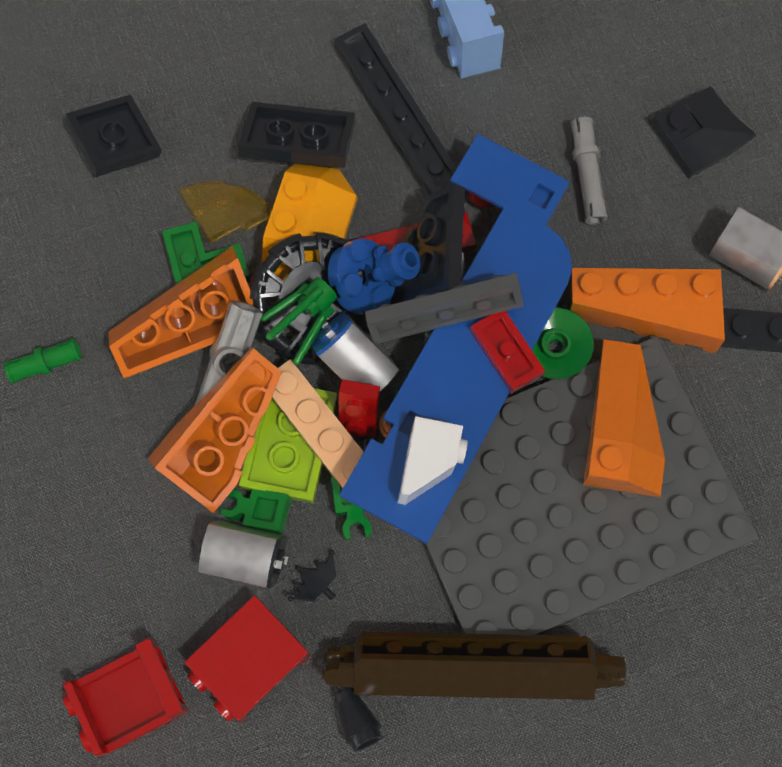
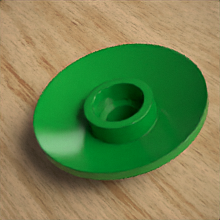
(575, 340)

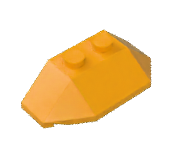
(307, 202)

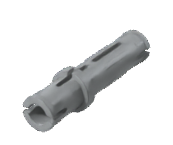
(586, 156)

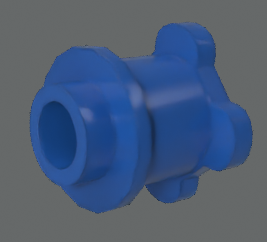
(396, 264)

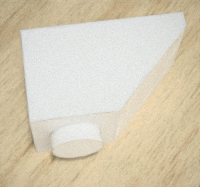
(431, 456)

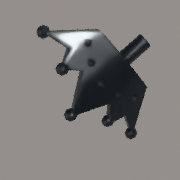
(315, 580)

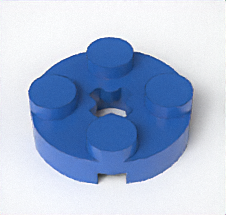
(343, 274)

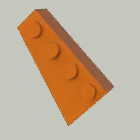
(654, 302)
(181, 318)

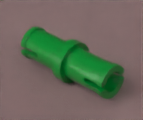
(43, 360)

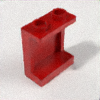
(245, 660)
(124, 699)

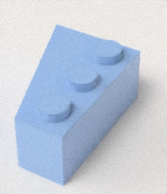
(472, 37)

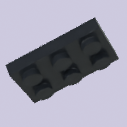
(297, 135)

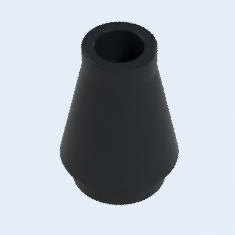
(357, 721)

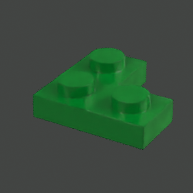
(188, 251)

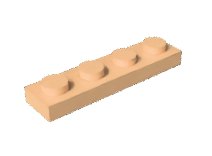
(316, 423)

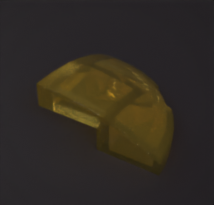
(224, 207)

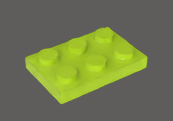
(282, 458)

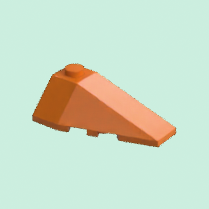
(624, 432)

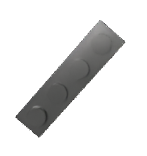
(444, 308)

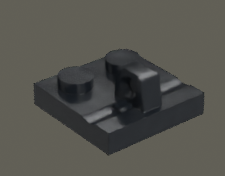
(113, 135)

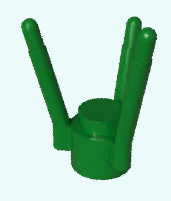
(312, 299)

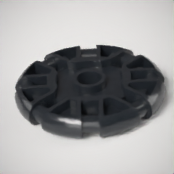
(266, 284)

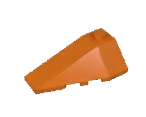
(214, 437)

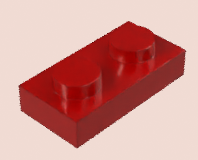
(507, 350)
(359, 408)

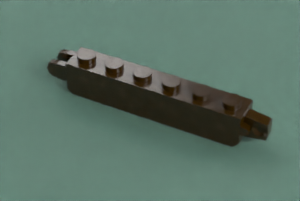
(473, 666)

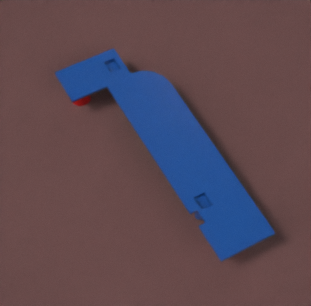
(453, 374)

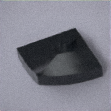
(700, 131)

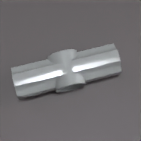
(234, 337)

